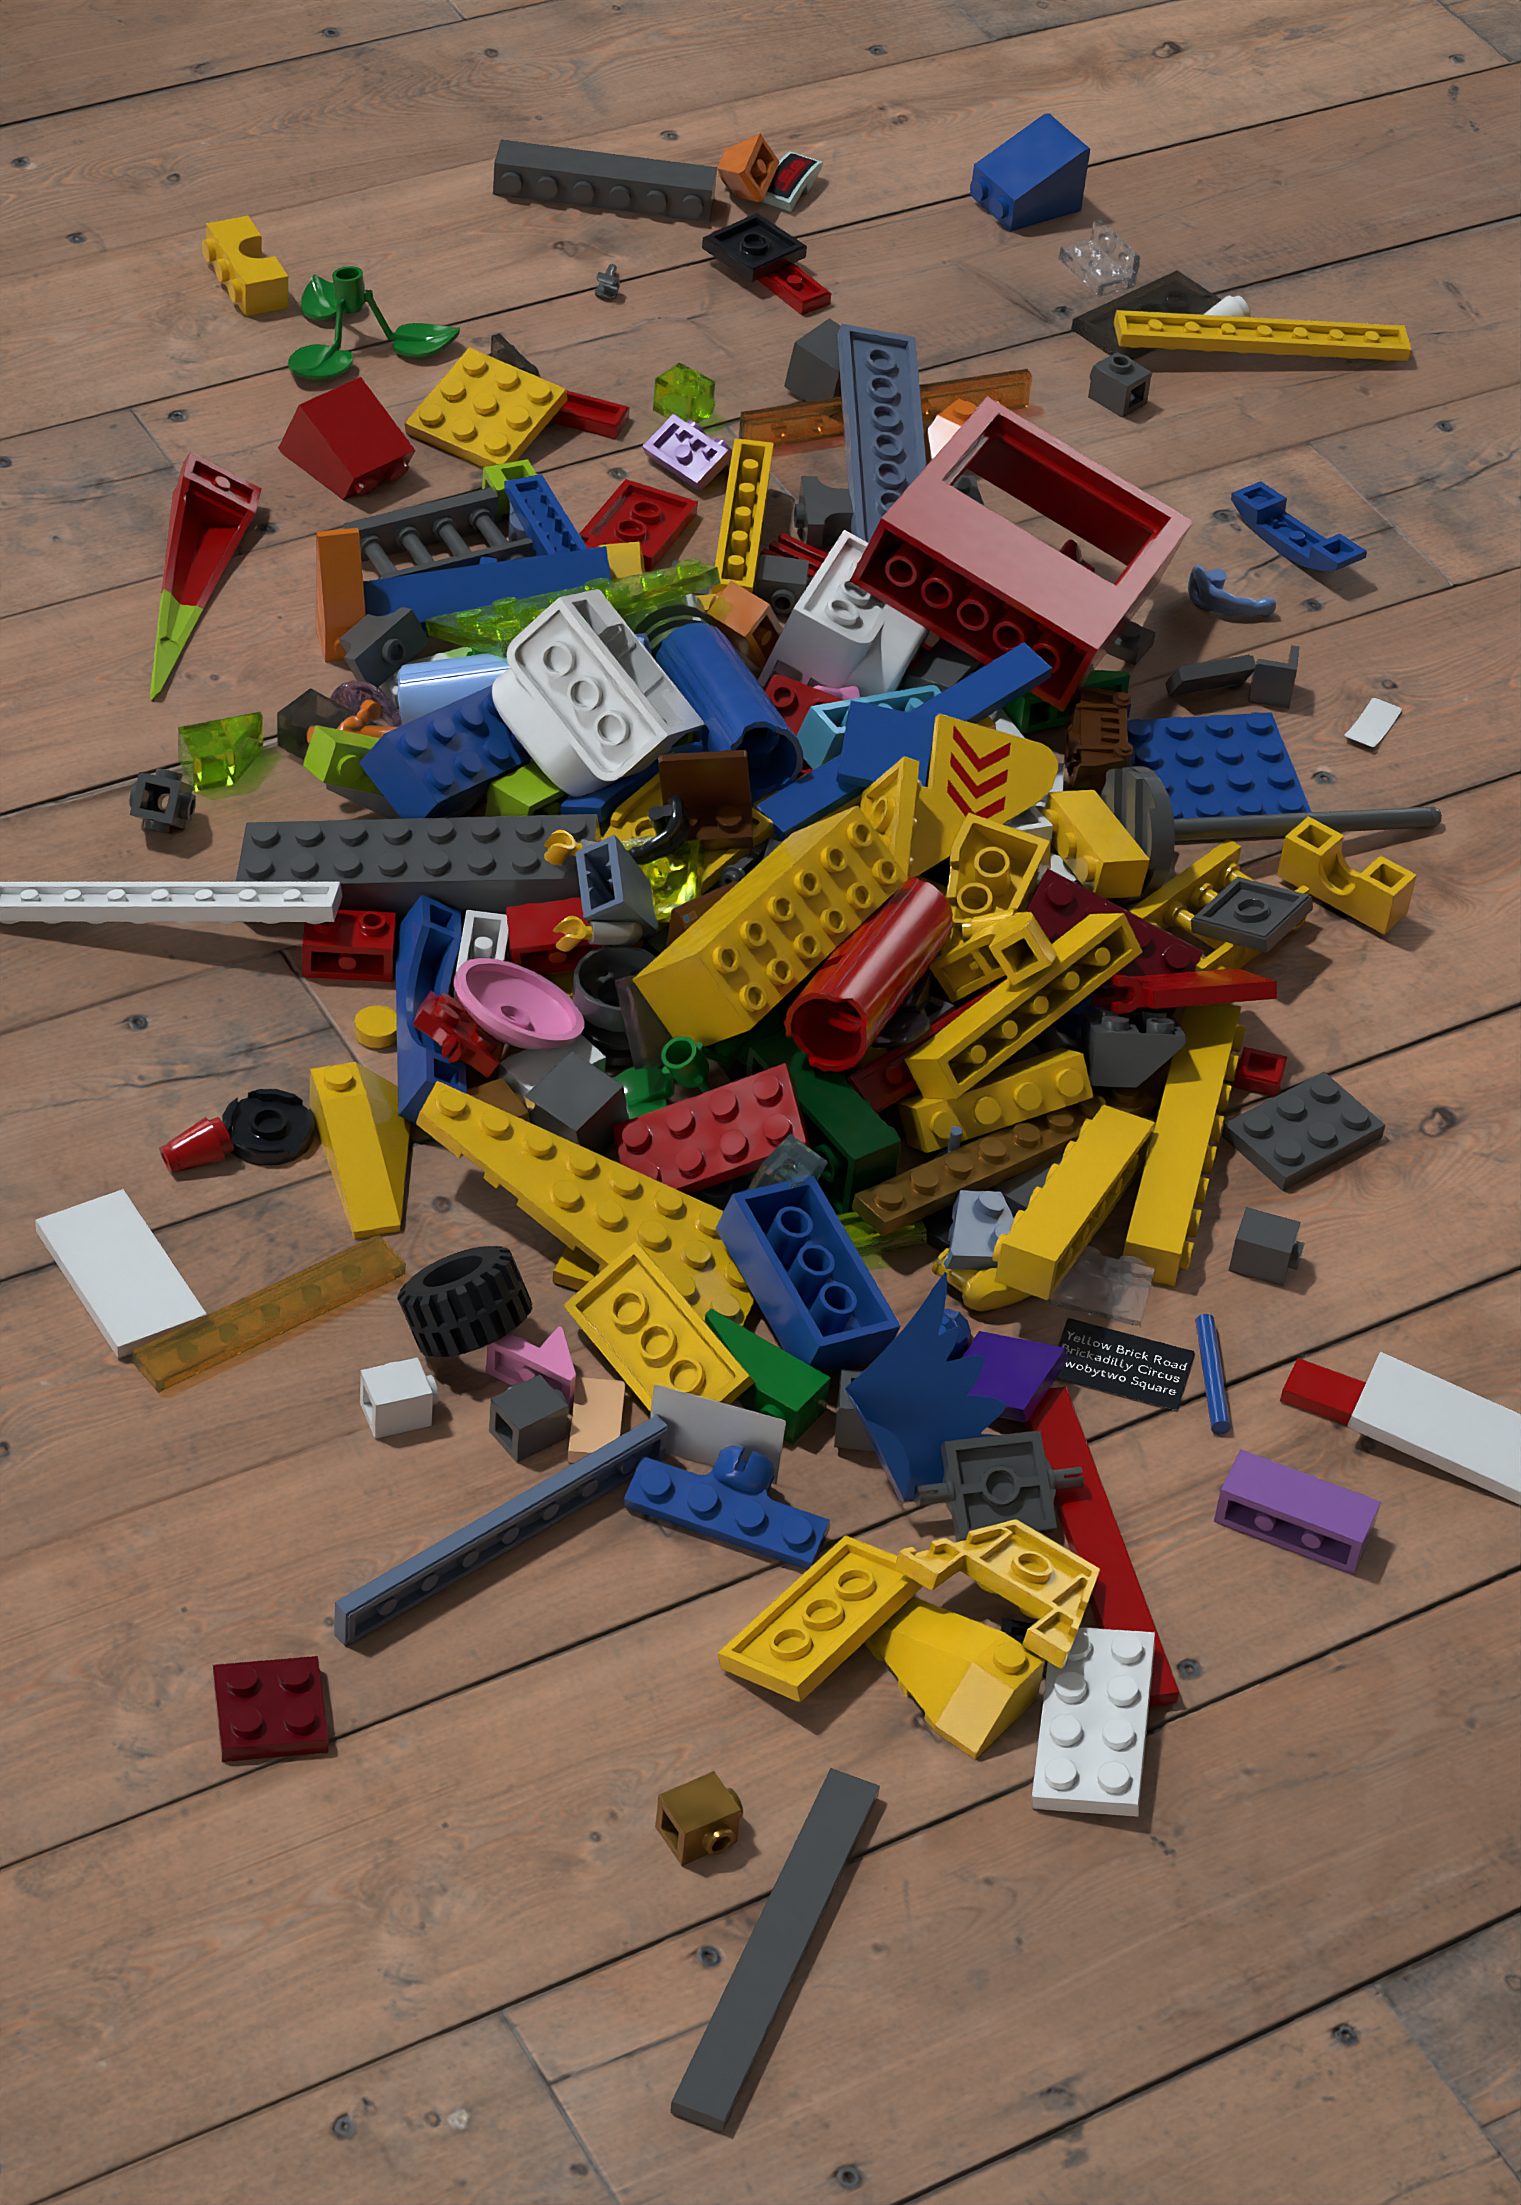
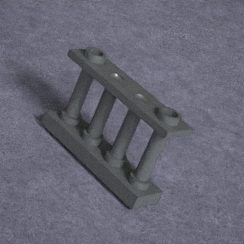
(436, 523)

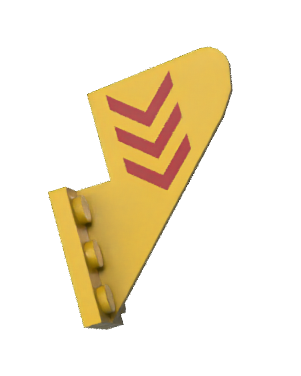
(969, 773)

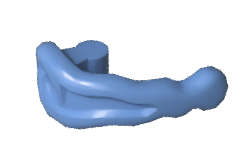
(1207, 593)

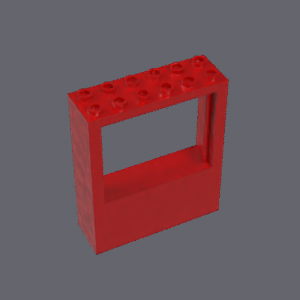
(996, 584)

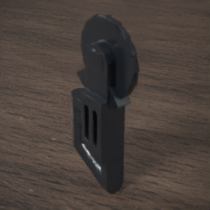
(911, 1017)

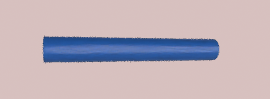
(1212, 1374)

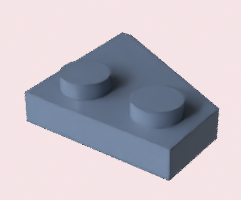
(976, 1226)

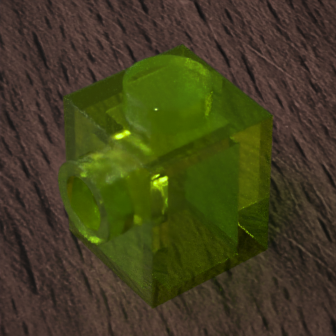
(684, 393)

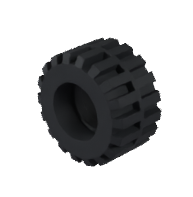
(465, 1301)

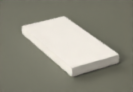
(119, 1271)
(1441, 1425)

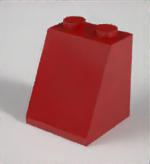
(347, 440)

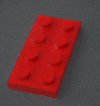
(714, 1132)

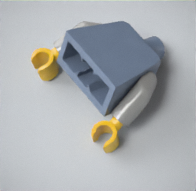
(612, 890)

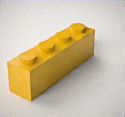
(998, 1100)

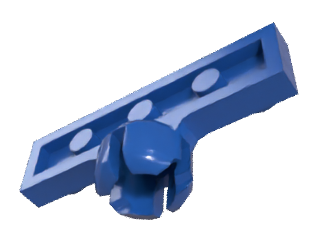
(729, 1506)

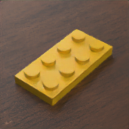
(654, 1332)
(819, 1620)

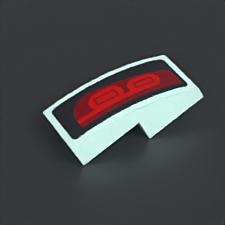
(792, 177)

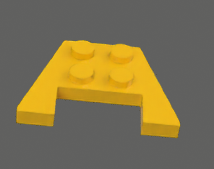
(1020, 1567)

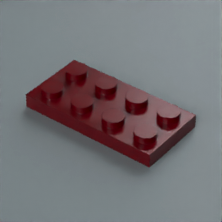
(1062, 904)

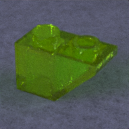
(219, 750)

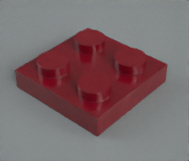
(270, 1708)

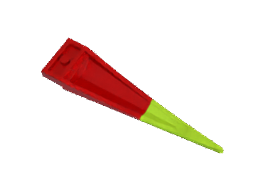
(204, 529)

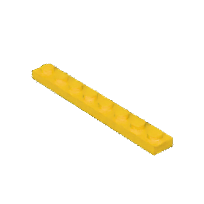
(1262, 335)

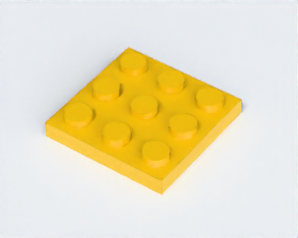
(485, 410)

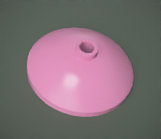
(517, 1005)

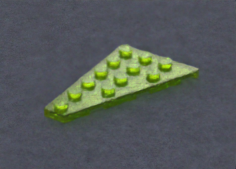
(496, 625)

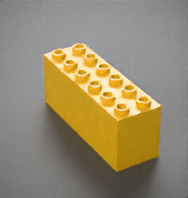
(771, 929)

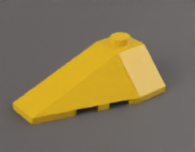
(992, 871)
(362, 1144)
(959, 1672)

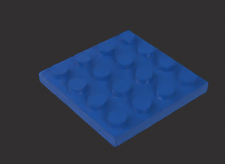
(1219, 765)

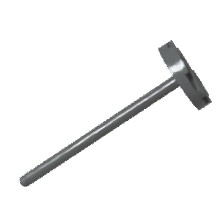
(1146, 813)

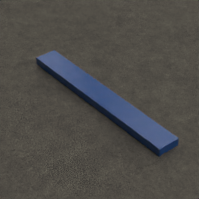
(967, 700)

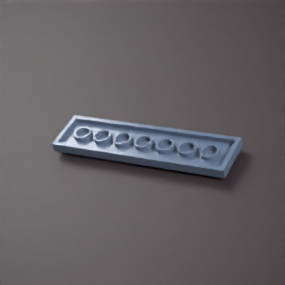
(879, 420)

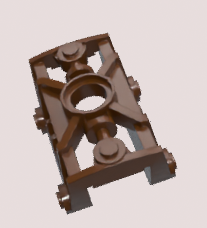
(1096, 737)

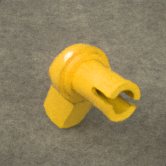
(979, 1287)

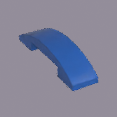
(1266, 515)

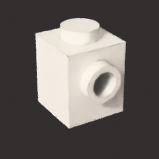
(397, 1397)

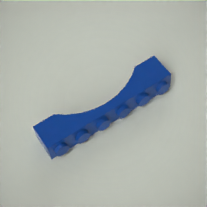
(425, 960)

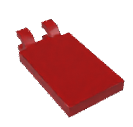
(642, 516)
(1184, 989)

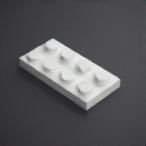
(1095, 1724)

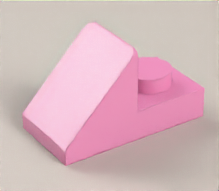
(517, 1361)

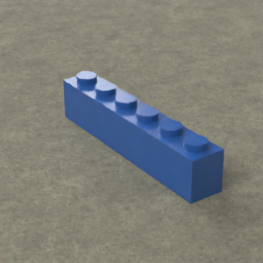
(479, 585)

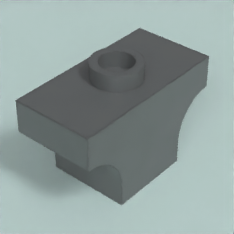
(822, 512)
(382, 644)

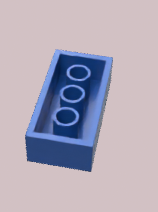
(444, 758)
(807, 1276)

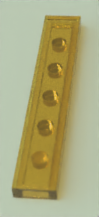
(268, 1313)

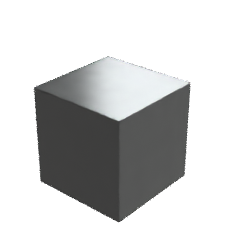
(815, 364)
(578, 1104)

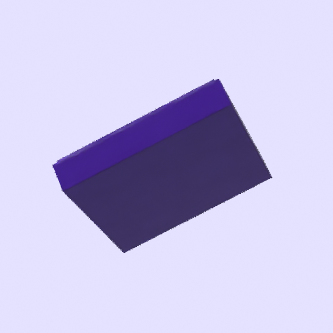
(1015, 1371)

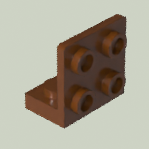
(713, 795)

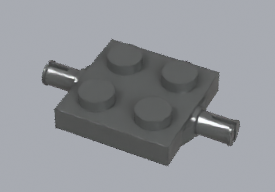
(998, 1482)

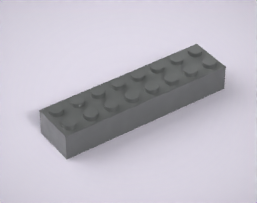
(393, 862)

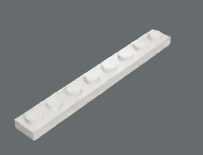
(169, 902)

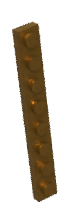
(988, 1160)

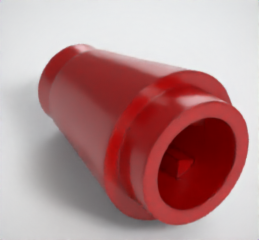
(197, 1146)

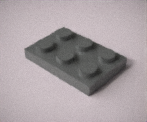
(1303, 1130)

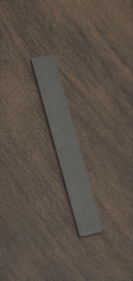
(774, 1951)

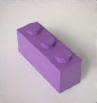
(1297, 1511)

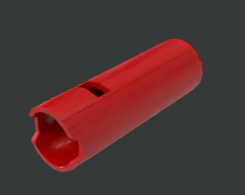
(869, 977)

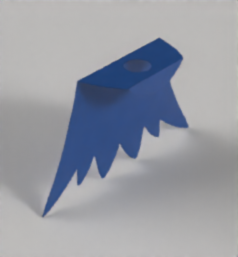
(919, 1399)

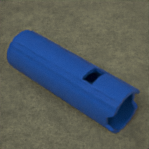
(729, 701)

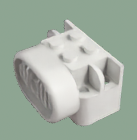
(844, 633)
(588, 696)

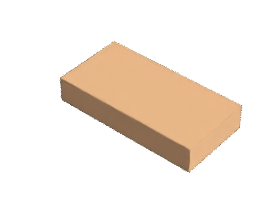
(595, 1415)

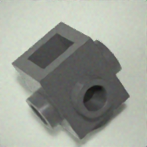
(149, 793)

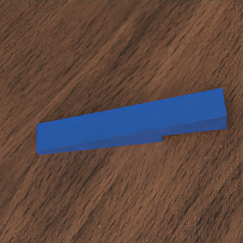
(542, 516)

